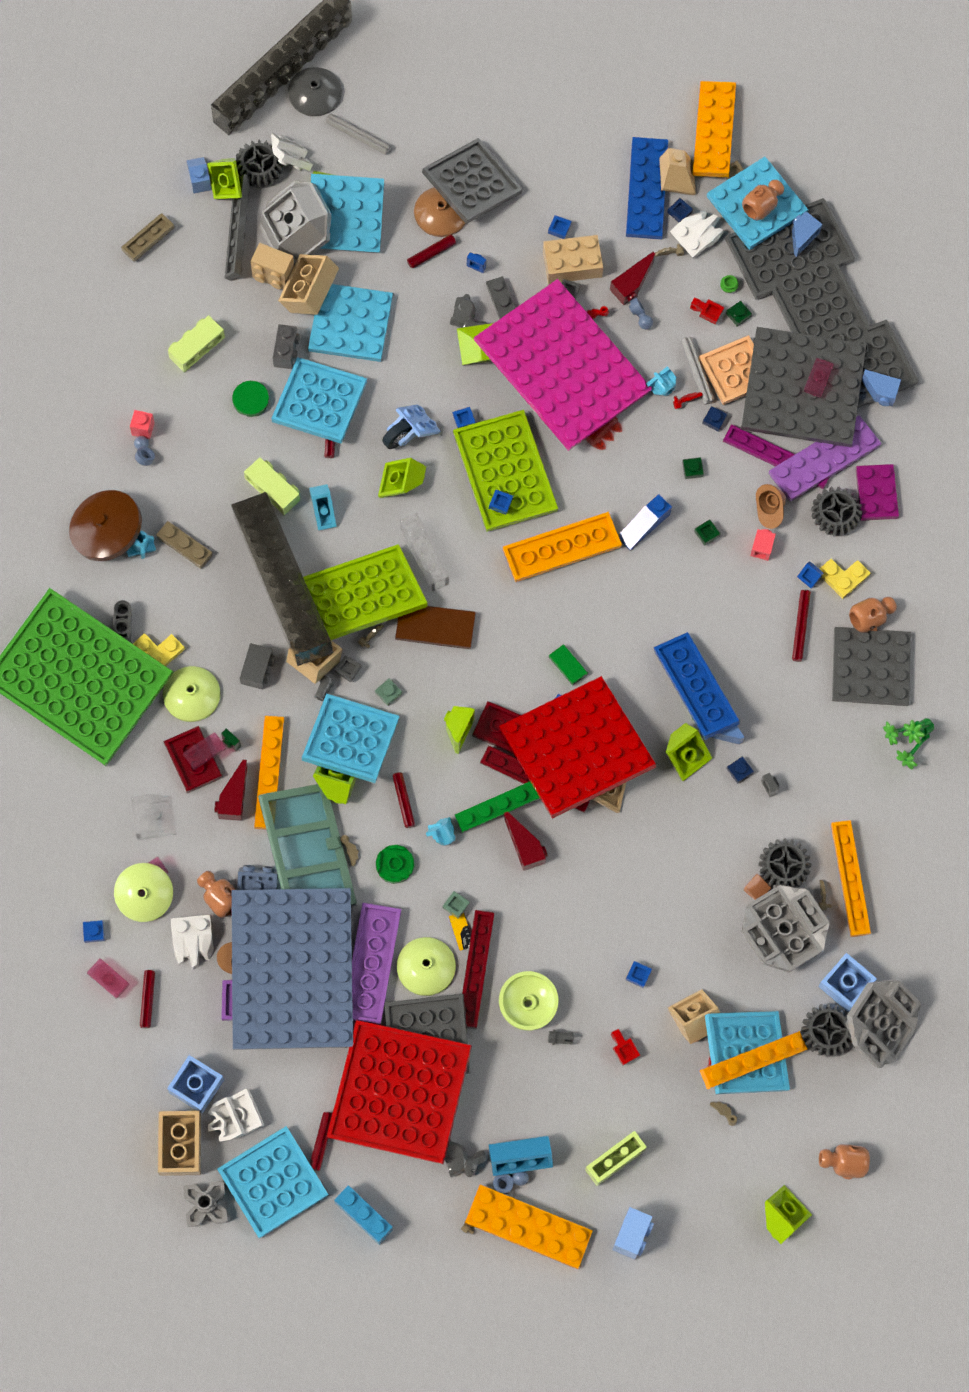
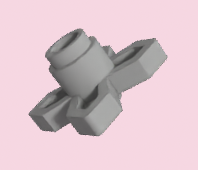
(213, 1194)

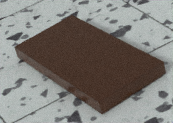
(437, 627)

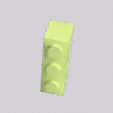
(196, 343)
(265, 479)
(615, 1158)

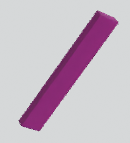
(759, 448)

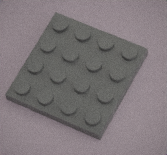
(472, 180)
(871, 666)
(431, 1016)

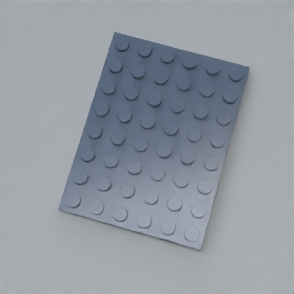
(292, 969)

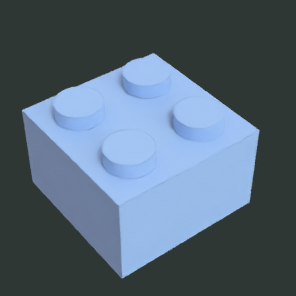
(846, 982)
(195, 1084)
(632, 1232)

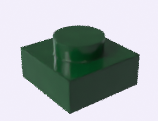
(738, 313)
(692, 468)
(707, 532)
(230, 740)

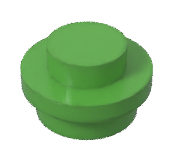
(729, 284)

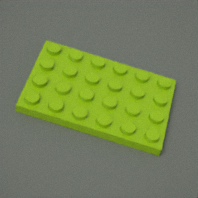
(505, 458)
(365, 592)

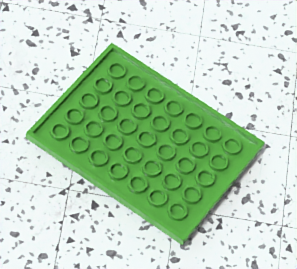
(79, 676)

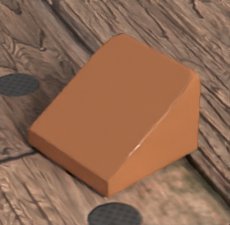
(757, 887)

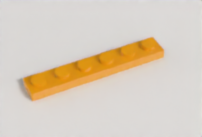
(269, 762)
(850, 878)
(753, 1060)

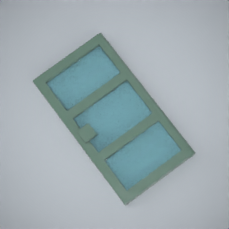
(305, 839)

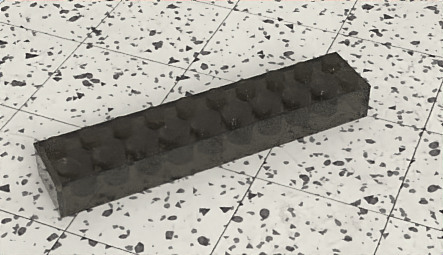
(280, 64)
(282, 579)

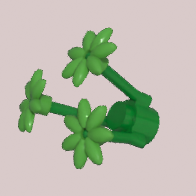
(914, 731)

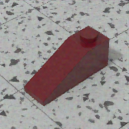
(629, 283)
(232, 796)
(526, 844)

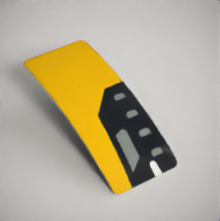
(461, 931)

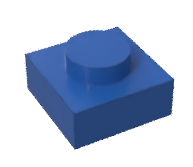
(559, 227)
(476, 262)
(463, 417)
(500, 502)
(810, 574)
(93, 931)
(638, 974)

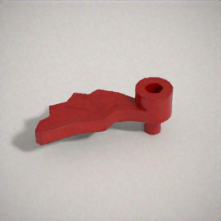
(595, 312)
(678, 402)

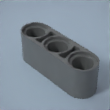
(123, 620)

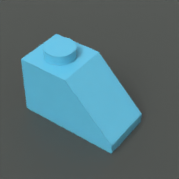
(323, 507)

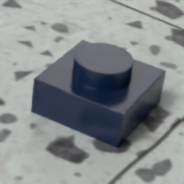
(680, 210)
(714, 418)
(739, 770)

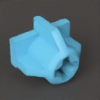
(663, 382)
(142, 545)
(442, 831)

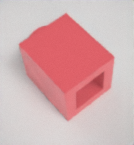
(142, 424)
(763, 544)

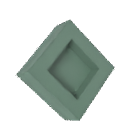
(388, 692)
(456, 904)

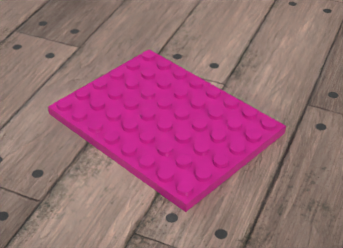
(562, 364)

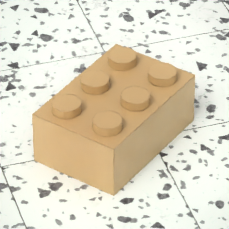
(573, 259)
(308, 284)
(179, 1143)

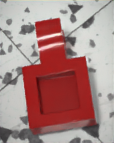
(709, 311)
(624, 1050)

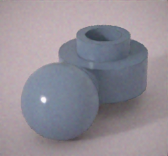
(645, 321)
(144, 455)
(519, 1178)

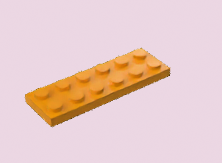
(714, 129)
(561, 547)
(528, 1226)

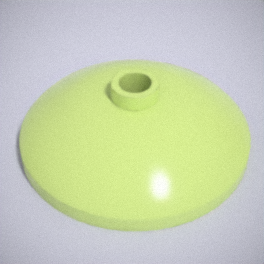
(191, 705)
(157, 890)
(423, 979)
(528, 987)

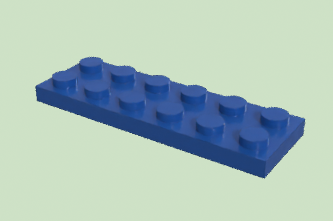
(645, 195)
(696, 685)

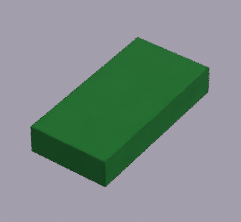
(567, 664)

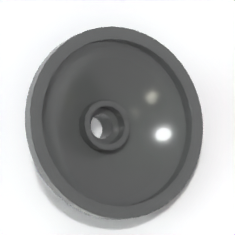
(318, 99)

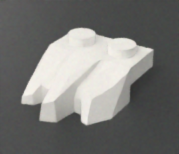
(290, 152)
(697, 232)
(192, 938)
(235, 1116)

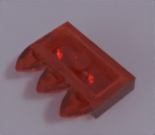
(604, 433)

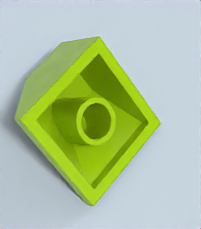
(224, 179)
(469, 349)
(401, 477)
(458, 725)
(687, 751)
(334, 784)
(784, 1214)

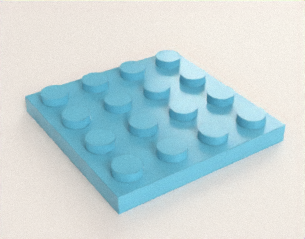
(729, 196)
(354, 210)
(352, 323)
(319, 400)
(350, 738)
(740, 1032)
(272, 1182)

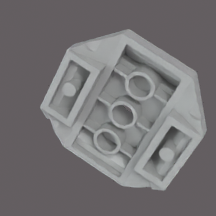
(310, 220)
(797, 912)
(883, 1021)

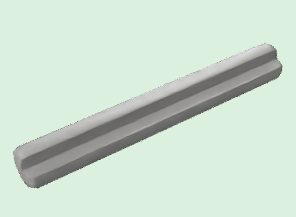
(358, 134)
(697, 370)

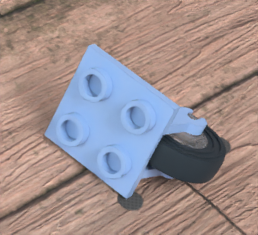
(410, 423)

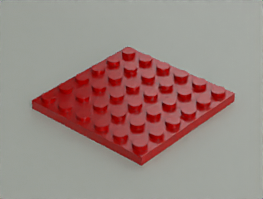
(577, 747)
(399, 1092)

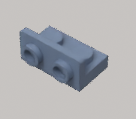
(257, 878)

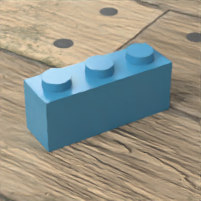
(520, 1155)
(363, 1215)

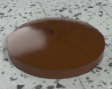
(105, 525)

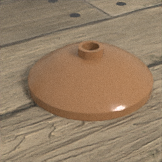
(435, 219)

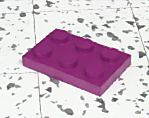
(877, 492)

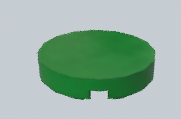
(250, 398)
(394, 864)

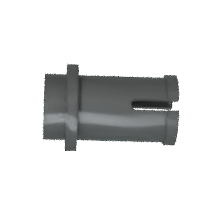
(324, 687)
(560, 1037)

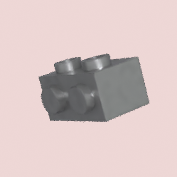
(285, 346)

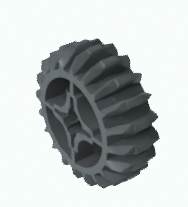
(265, 156)
(849, 507)
(777, 863)
(820, 1030)

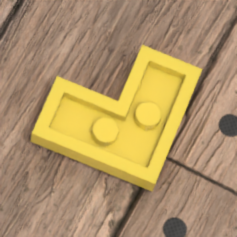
(844, 581)
(164, 652)

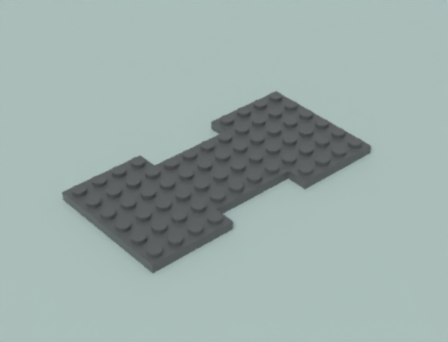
(817, 295)

